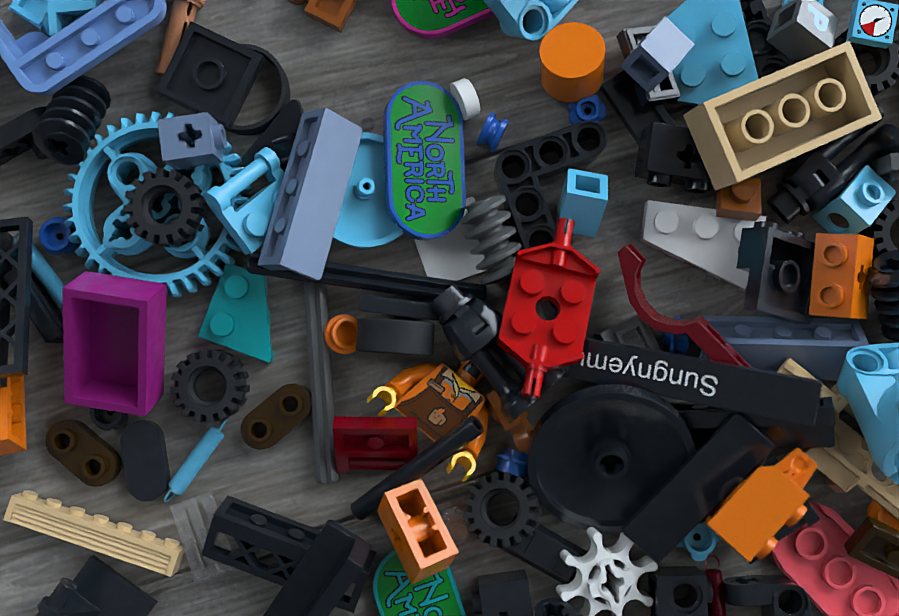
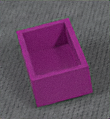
(114, 342)

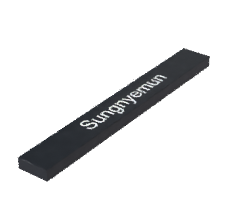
(697, 380)

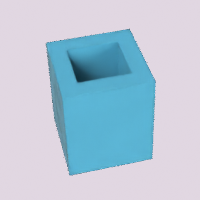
(583, 201)

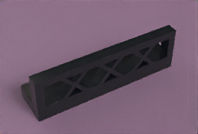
(21, 287)
(275, 533)

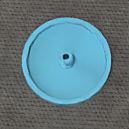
(363, 214)

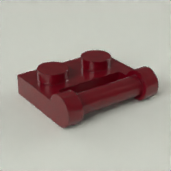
(374, 442)

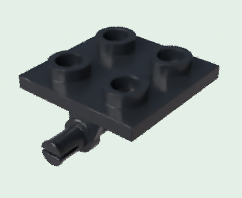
(96, 592)

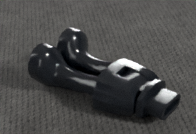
(813, 180)
(470, 331)

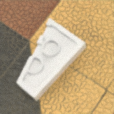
(697, 238)

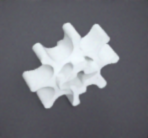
(592, 574)

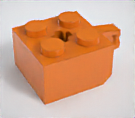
(763, 505)

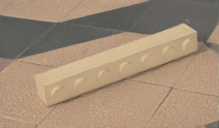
(95, 532)

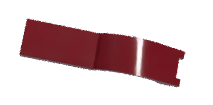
(697, 328)

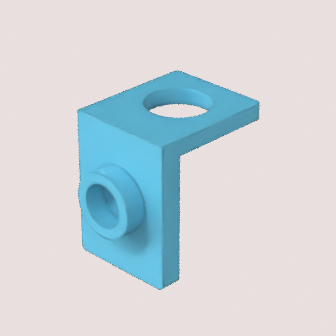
(858, 203)

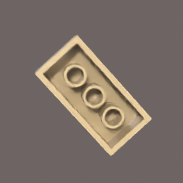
(782, 115)

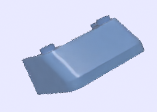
(50, 63)

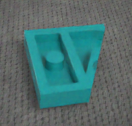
(240, 314)

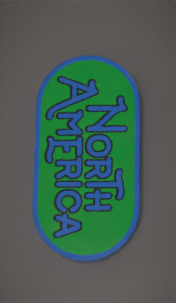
(424, 160)

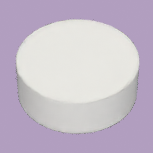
(466, 98)

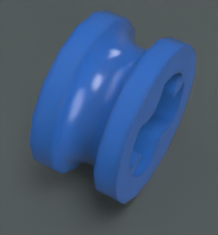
(492, 132)

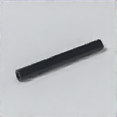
(419, 465)

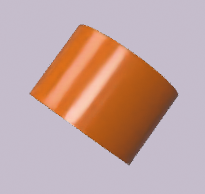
(572, 61)

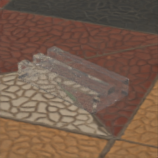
(187, 538)

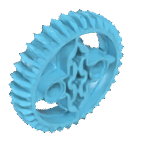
(115, 234)

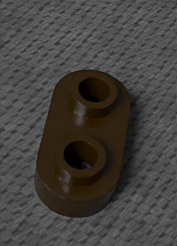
(276, 416)
(83, 449)

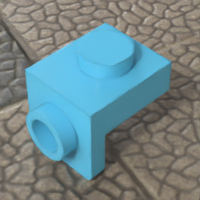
(64, 12)

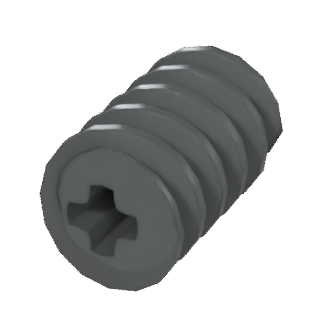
(492, 237)

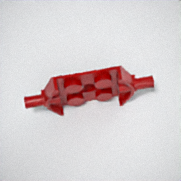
(555, 275)

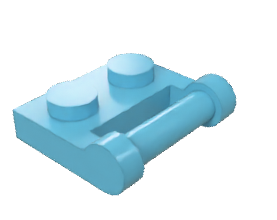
(251, 220)

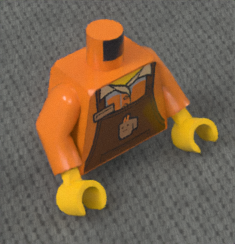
(440, 403)

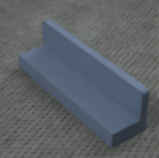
(311, 194)
(770, 341)

